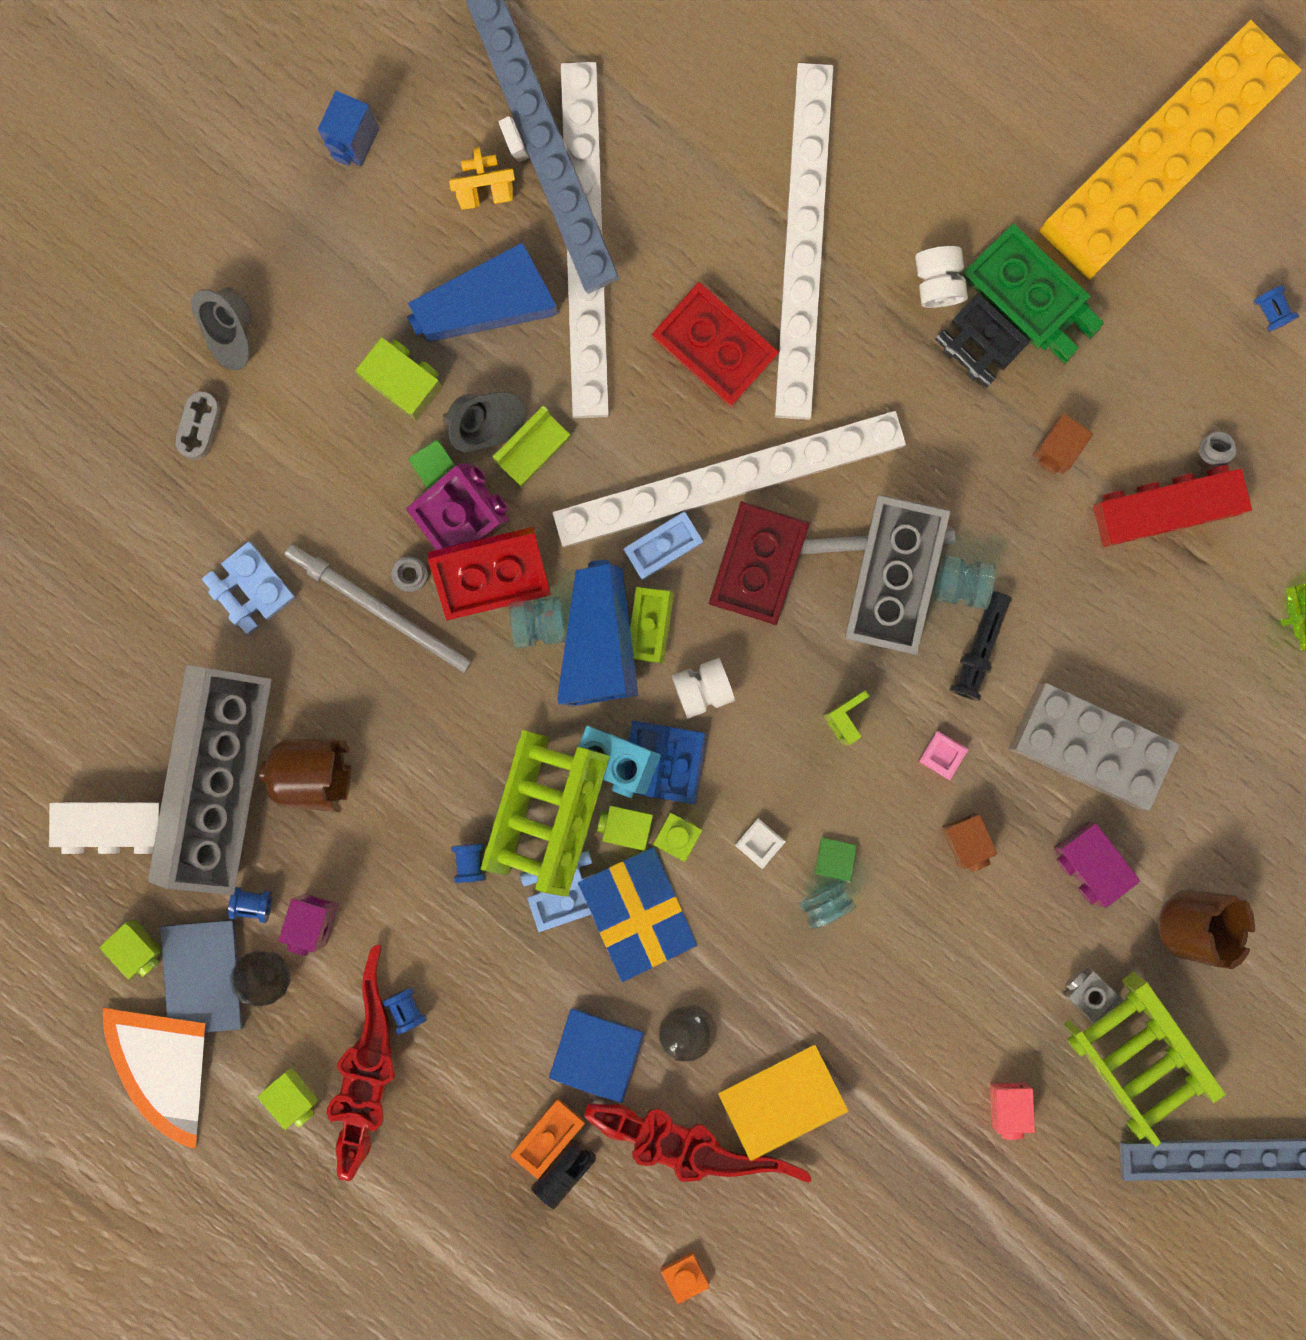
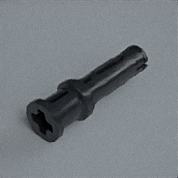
(976, 662)

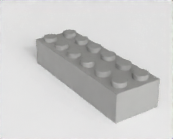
(209, 781)

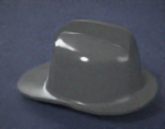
(224, 324)
(483, 420)

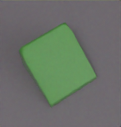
(431, 463)
(835, 859)

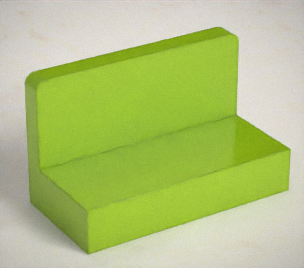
(531, 446)
(841, 723)

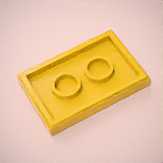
(783, 1102)

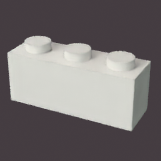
(103, 826)

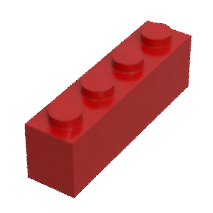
(1171, 507)

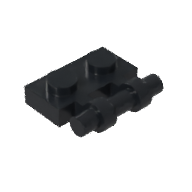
(989, 333)

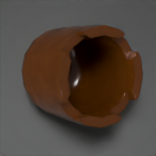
(307, 774)
(1207, 927)

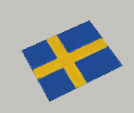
(637, 914)

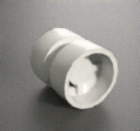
(941, 276)
(703, 688)

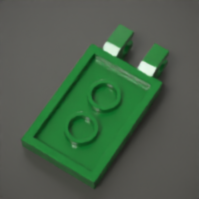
(1032, 293)

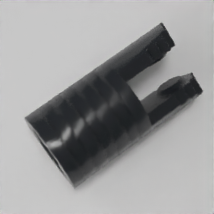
(563, 1174)

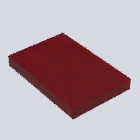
(758, 562)

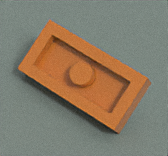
(547, 1138)

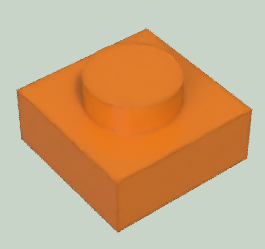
(685, 1278)

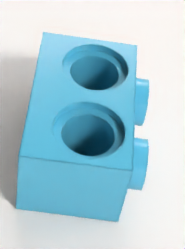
(621, 753)

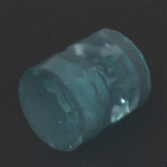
(964, 582)
(537, 622)

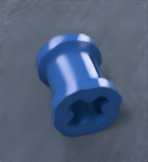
(1277, 296)
(468, 863)
(250, 905)
(404, 1010)

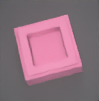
(943, 755)

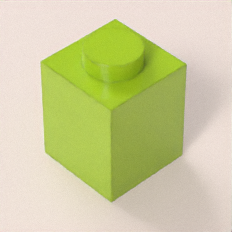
(625, 827)
(677, 836)
(132, 950)
(289, 1100)

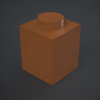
(1062, 445)
(970, 842)

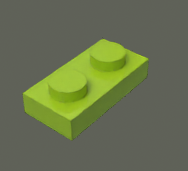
(651, 624)

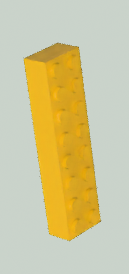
(1169, 150)

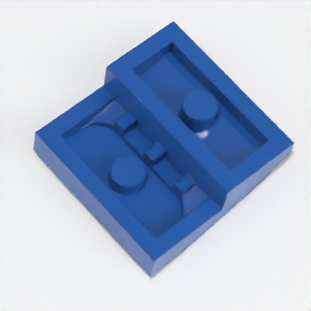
(680, 761)
(596, 1055)

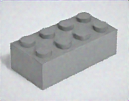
(897, 574)
(1094, 746)

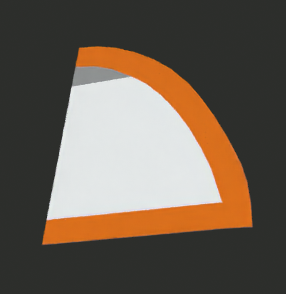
(159, 1068)

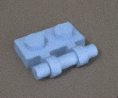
(258, 582)
(557, 910)

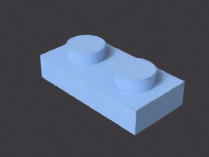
(663, 545)

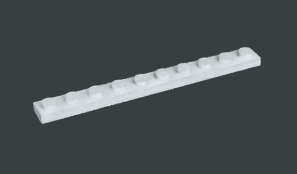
(803, 241)
(585, 309)
(729, 479)

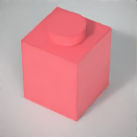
(1012, 1109)

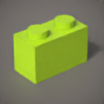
(399, 377)

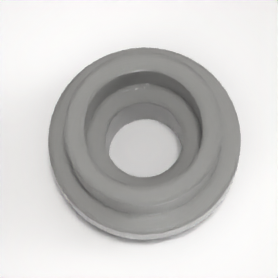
(1217, 449)
(398, 574)

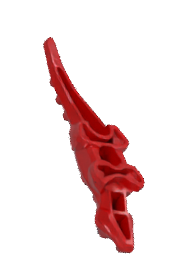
(366, 1072)
(688, 1151)

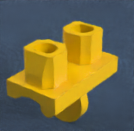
(467, 186)

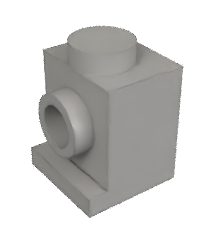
(1079, 988)

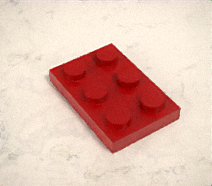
(715, 344)
(489, 573)

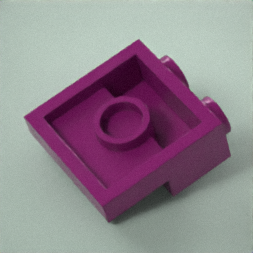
(459, 508)

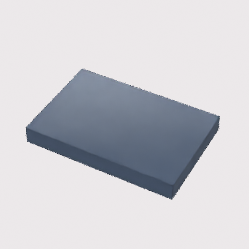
(198, 974)

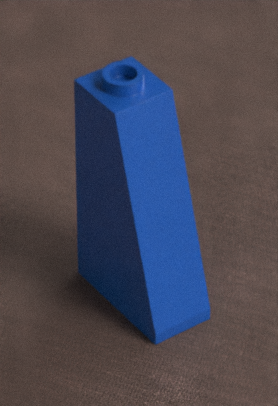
(484, 298)
(598, 639)

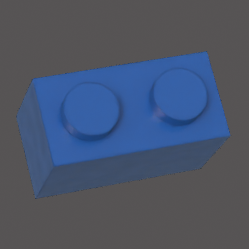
(348, 129)

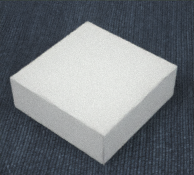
(514, 139)
(760, 843)

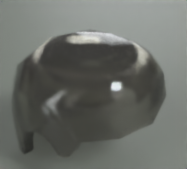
(260, 978)
(687, 1033)

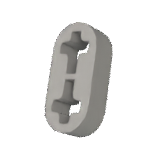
(206, 428)

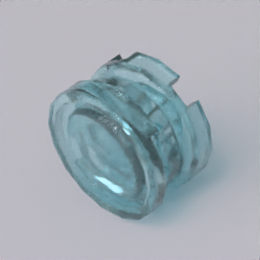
(829, 908)

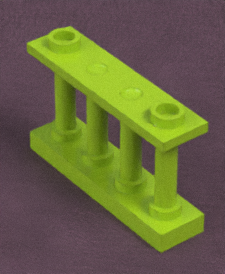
(571, 823)
(1178, 1055)

